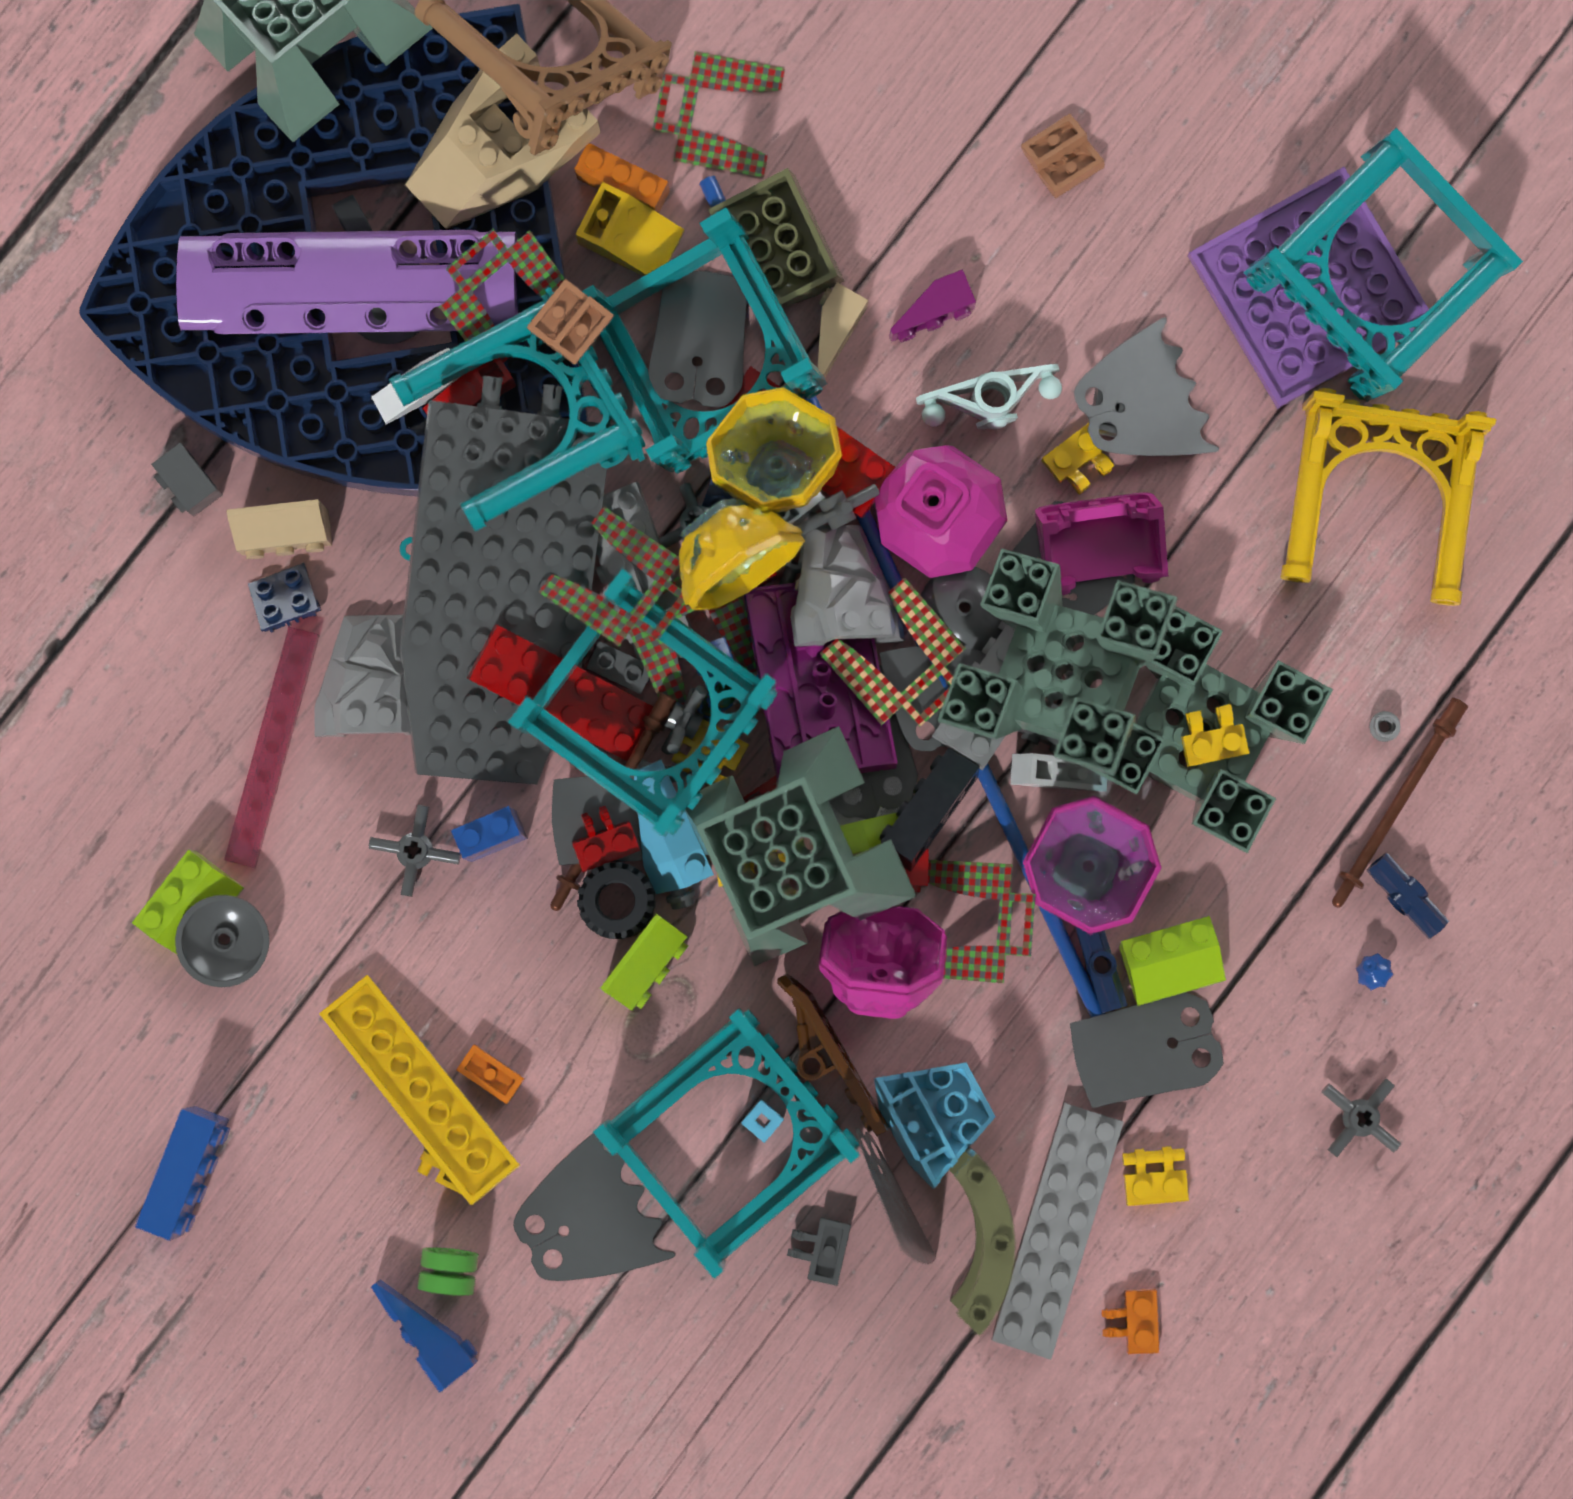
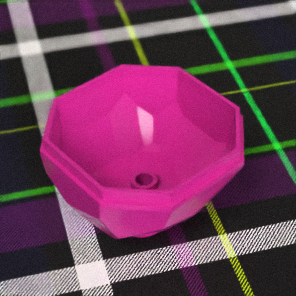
(953, 532)

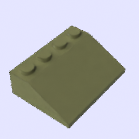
(785, 238)

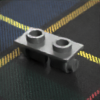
(618, 667)

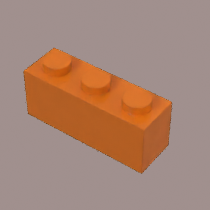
(601, 166)

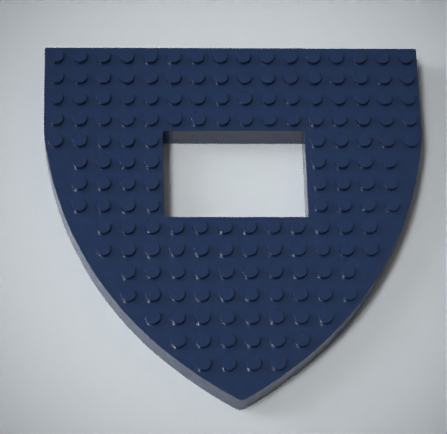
(242, 174)

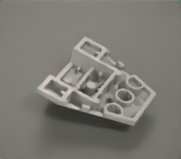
(842, 590)
(364, 680)

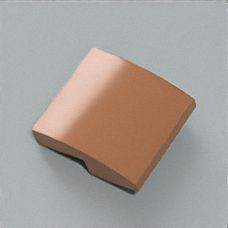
(1062, 156)
(570, 322)

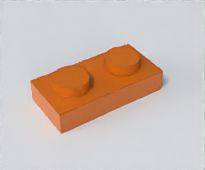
(490, 1074)

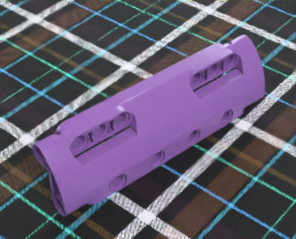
(334, 273)

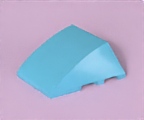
(934, 1116)

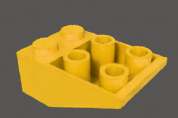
(628, 231)

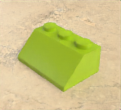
(187, 884)
(1173, 960)
(645, 963)

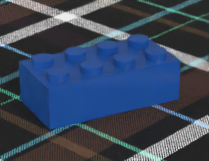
(183, 1173)

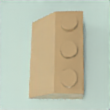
(280, 528)

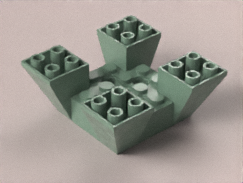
(292, 37)
(1279, 708)
(1090, 720)
(735, 835)

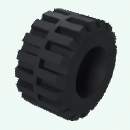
(589, 900)

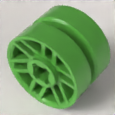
(448, 1271)

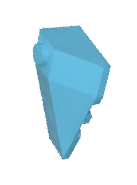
(675, 859)

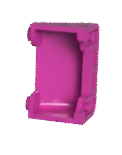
(1104, 538)

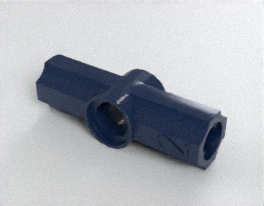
(1407, 895)
(1107, 985)

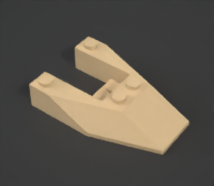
(482, 159)

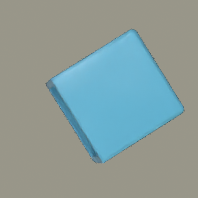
(759, 1131)

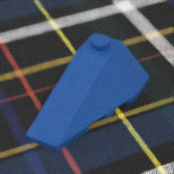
(440, 1349)

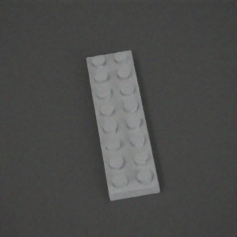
(1057, 1231)

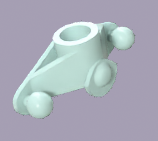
(1003, 381)

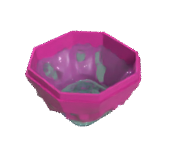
(1121, 857)

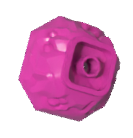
(883, 961)

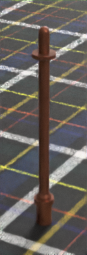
(653, 725)
(1443, 729)

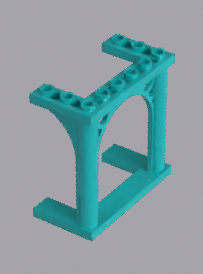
(1282, 265)
(801, 376)
(614, 777)
(787, 1187)

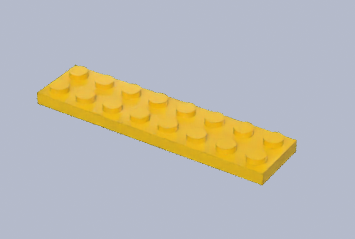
(419, 1090)

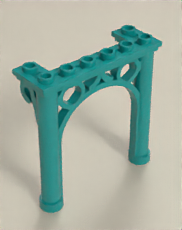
(605, 446)

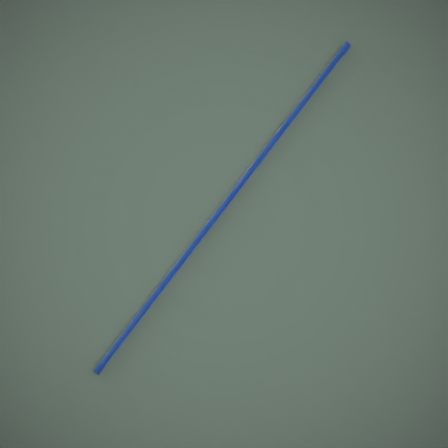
(1058, 931)

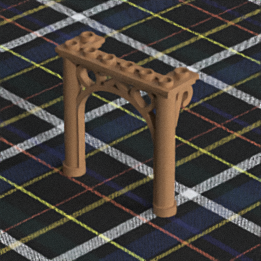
(545, 108)

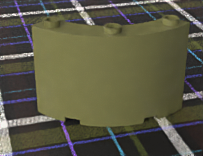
(994, 1252)

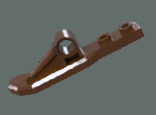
(821, 1042)

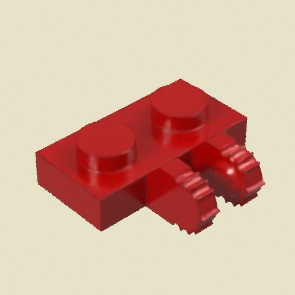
(604, 845)

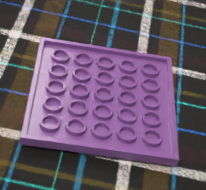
(1271, 329)

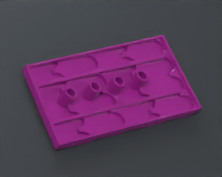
(808, 689)

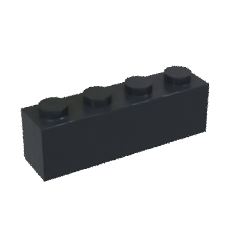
(930, 807)

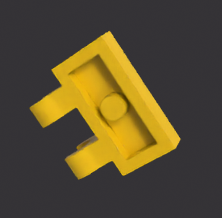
(1072, 455)
(1214, 744)

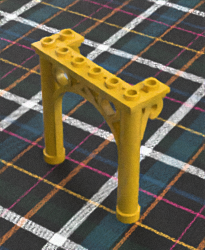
(1456, 495)

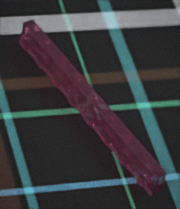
(272, 747)

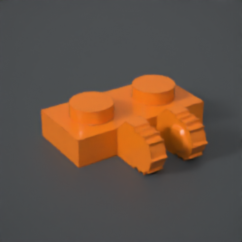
(1141, 1321)

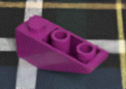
(941, 301)

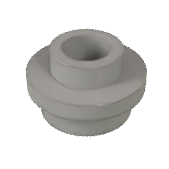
(1393, 722)

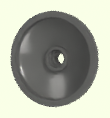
(948, 592)
(206, 956)

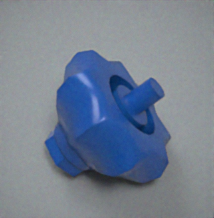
(1374, 971)

